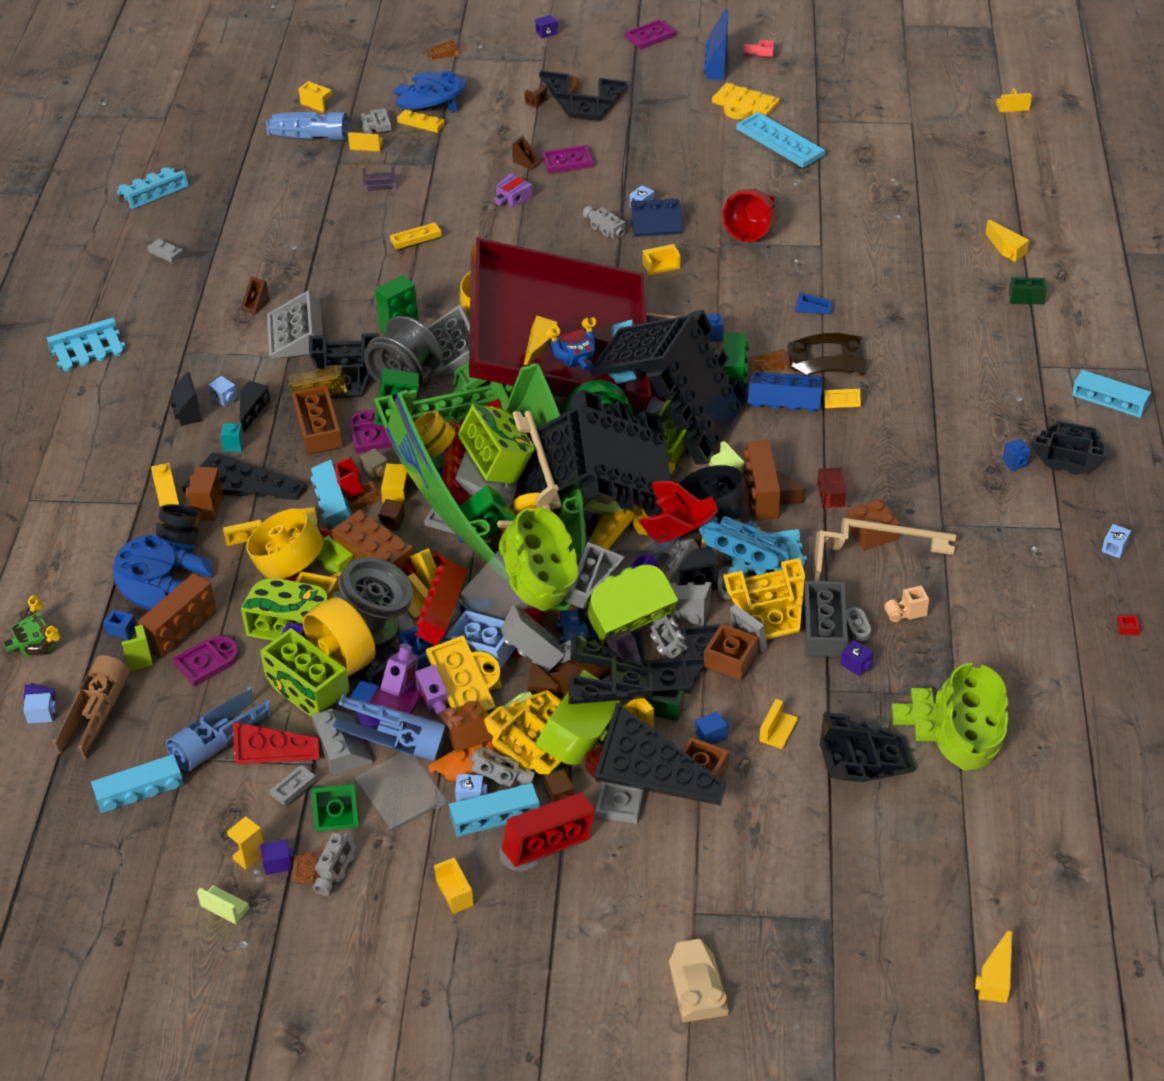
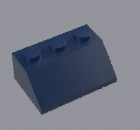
(656, 217)

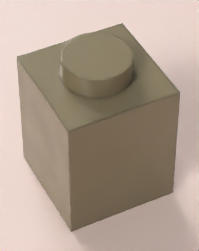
(373, 464)

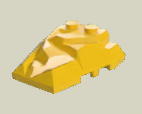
(771, 597)
(519, 727)

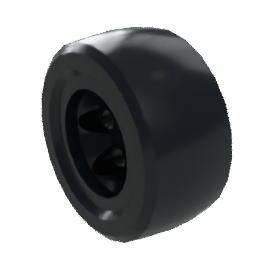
(724, 485)

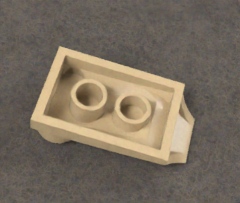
(697, 982)

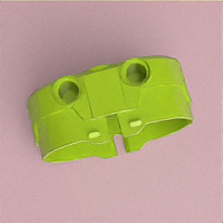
(549, 569)
(969, 734)

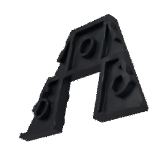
(580, 105)
(679, 673)
(626, 682)

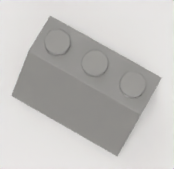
(531, 639)
(340, 748)

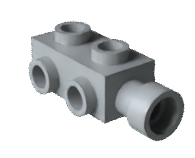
(605, 221)
(668, 636)
(496, 770)
(333, 862)

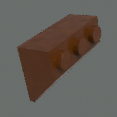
(562, 673)

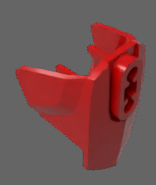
(680, 512)

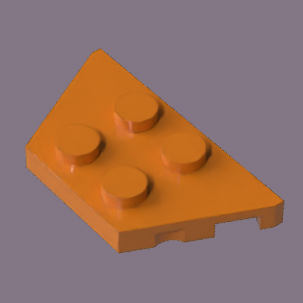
(459, 762)

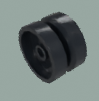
(178, 523)

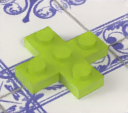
(919, 713)

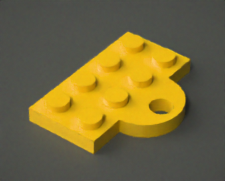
(742, 102)
(464, 672)

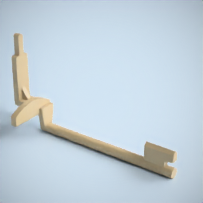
(548, 497)
(939, 540)

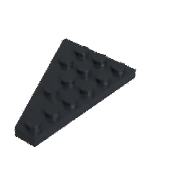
(646, 761)

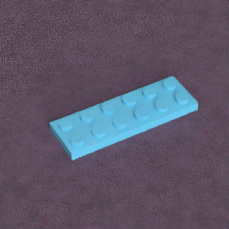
(780, 139)

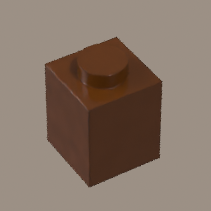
(392, 514)
(558, 786)

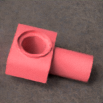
(763, 50)

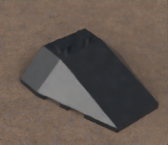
(345, 353)
(1069, 447)
(860, 752)

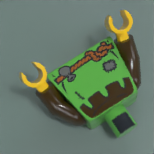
(32, 633)

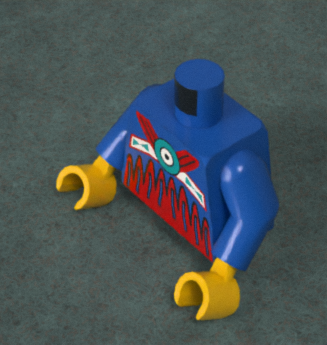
(574, 347)

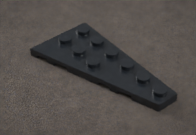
(243, 479)

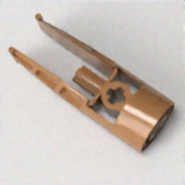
(94, 701)

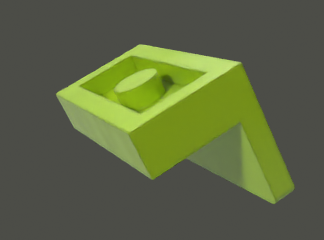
(137, 651)

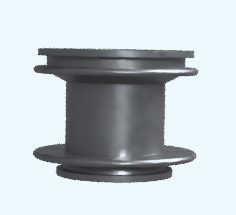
(404, 348)
(378, 594)

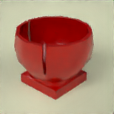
(749, 214)

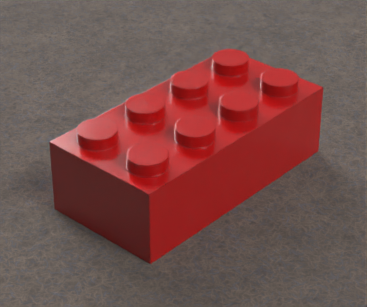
(548, 829)

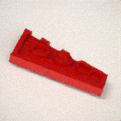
(264, 744)

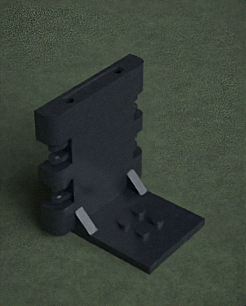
(683, 371)
(602, 453)

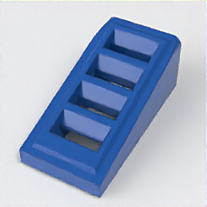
(811, 304)

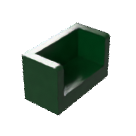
(1027, 290)
(667, 707)

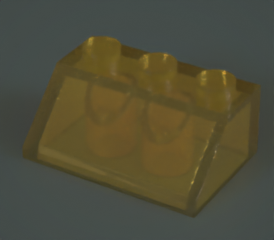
(332, 377)

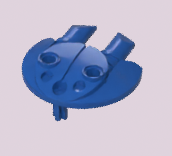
(431, 90)
(146, 565)

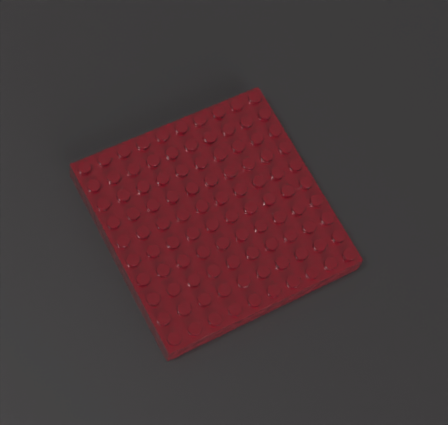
(517, 284)

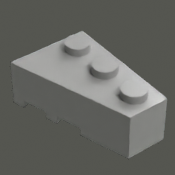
(593, 568)
(692, 603)

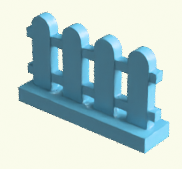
(153, 187)
(84, 336)
(789, 537)

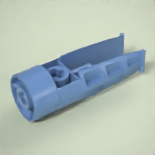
(309, 125)
(214, 731)
(422, 742)

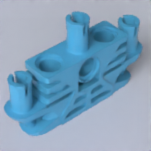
(744, 542)

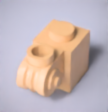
(913, 605)

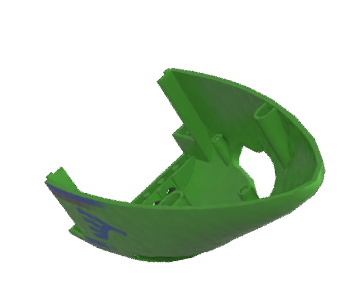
(527, 394)

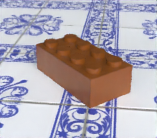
(316, 419)
(761, 480)
(369, 538)
(178, 614)

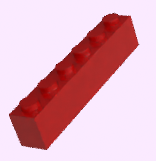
(440, 602)

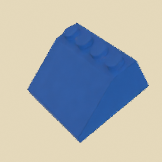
(717, 49)
(785, 391)

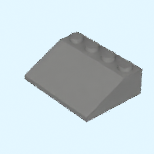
(292, 325)
(453, 336)
(472, 480)

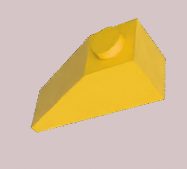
(1006, 241)
(538, 340)
(164, 484)
(995, 973)

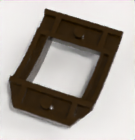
(850, 361)

